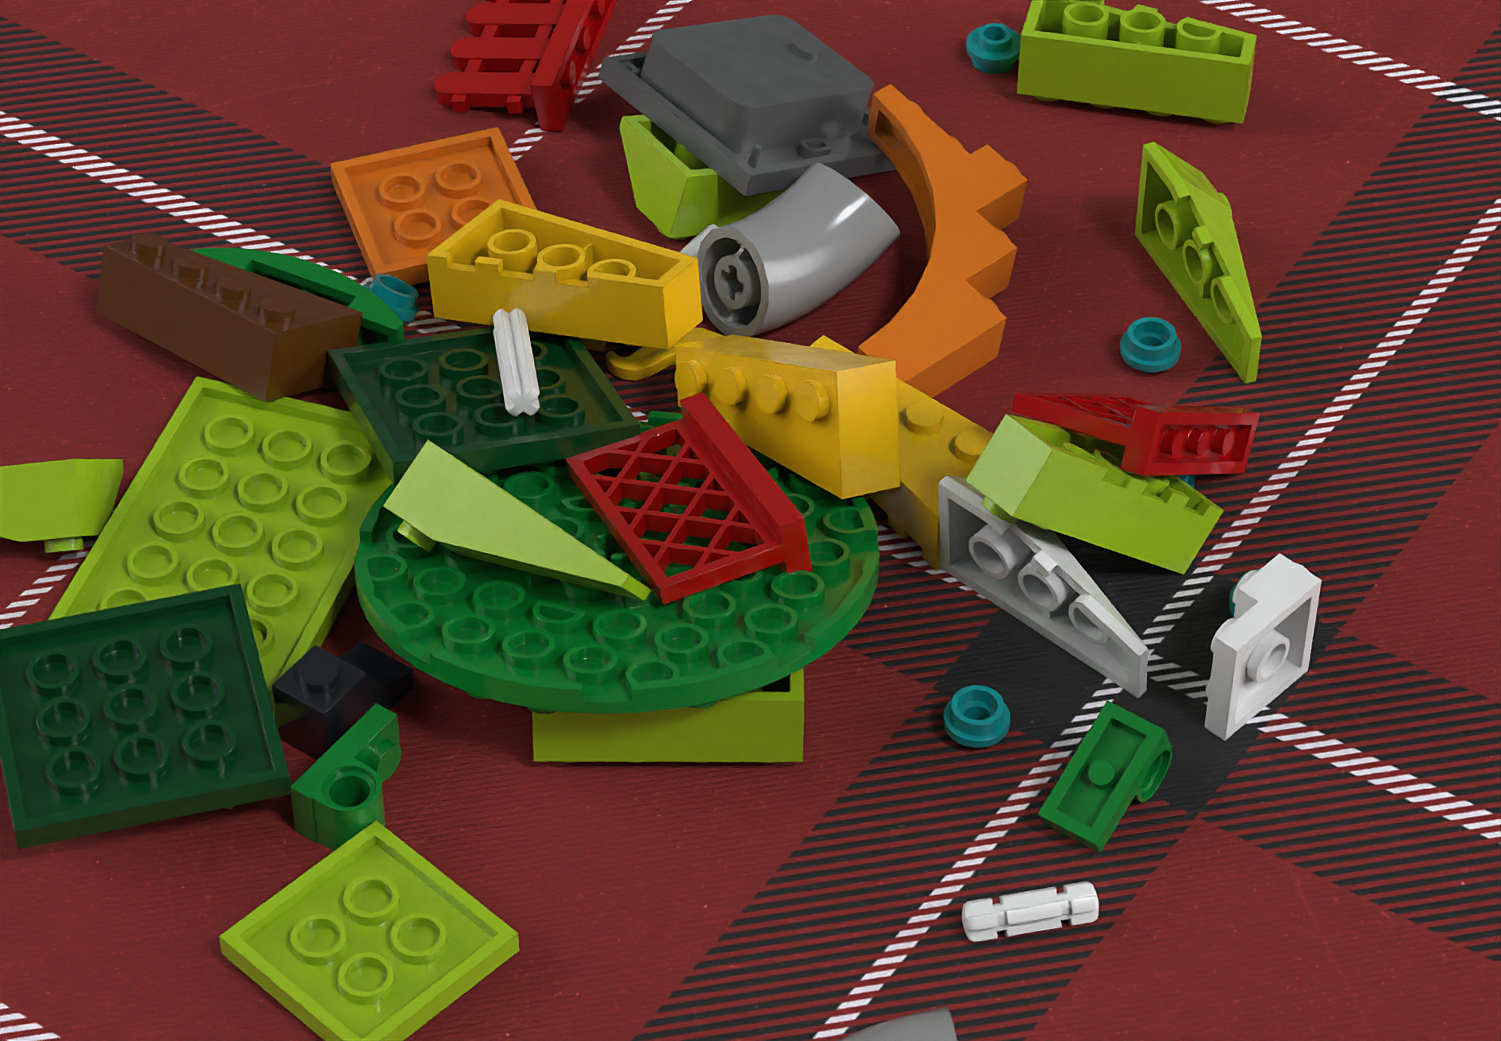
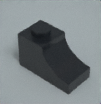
(330, 693)

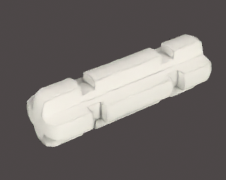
(1030, 911)

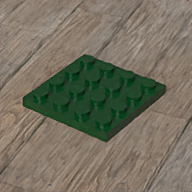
(453, 396)
(135, 717)

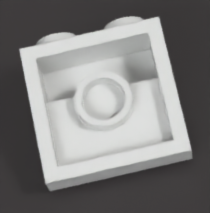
(1263, 644)

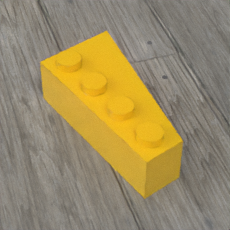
(565, 279)
(803, 407)
(931, 446)

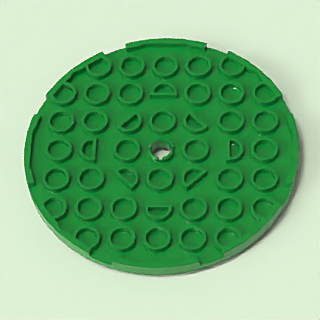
(603, 652)

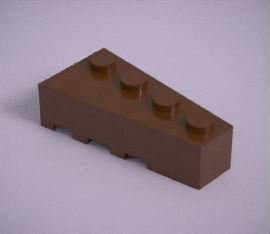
(224, 317)

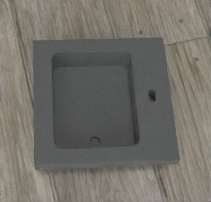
(753, 100)

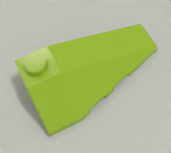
(677, 187)
(1196, 247)
(479, 520)

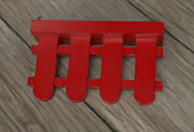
(548, 65)

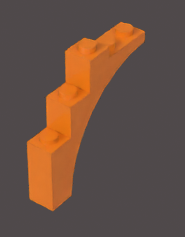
(963, 206)

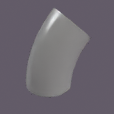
(791, 253)

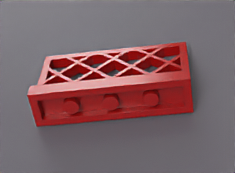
(1155, 436)
(732, 484)

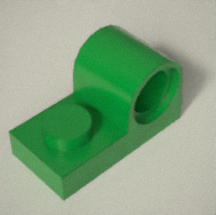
(1113, 765)
(344, 785)

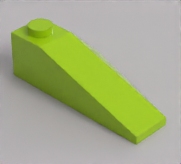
(58, 501)

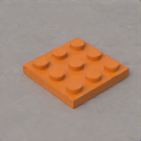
(421, 195)

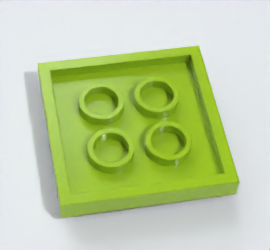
(369, 941)

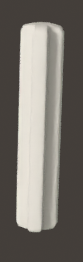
(516, 362)

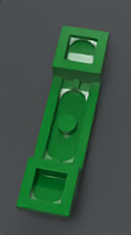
(378, 320)

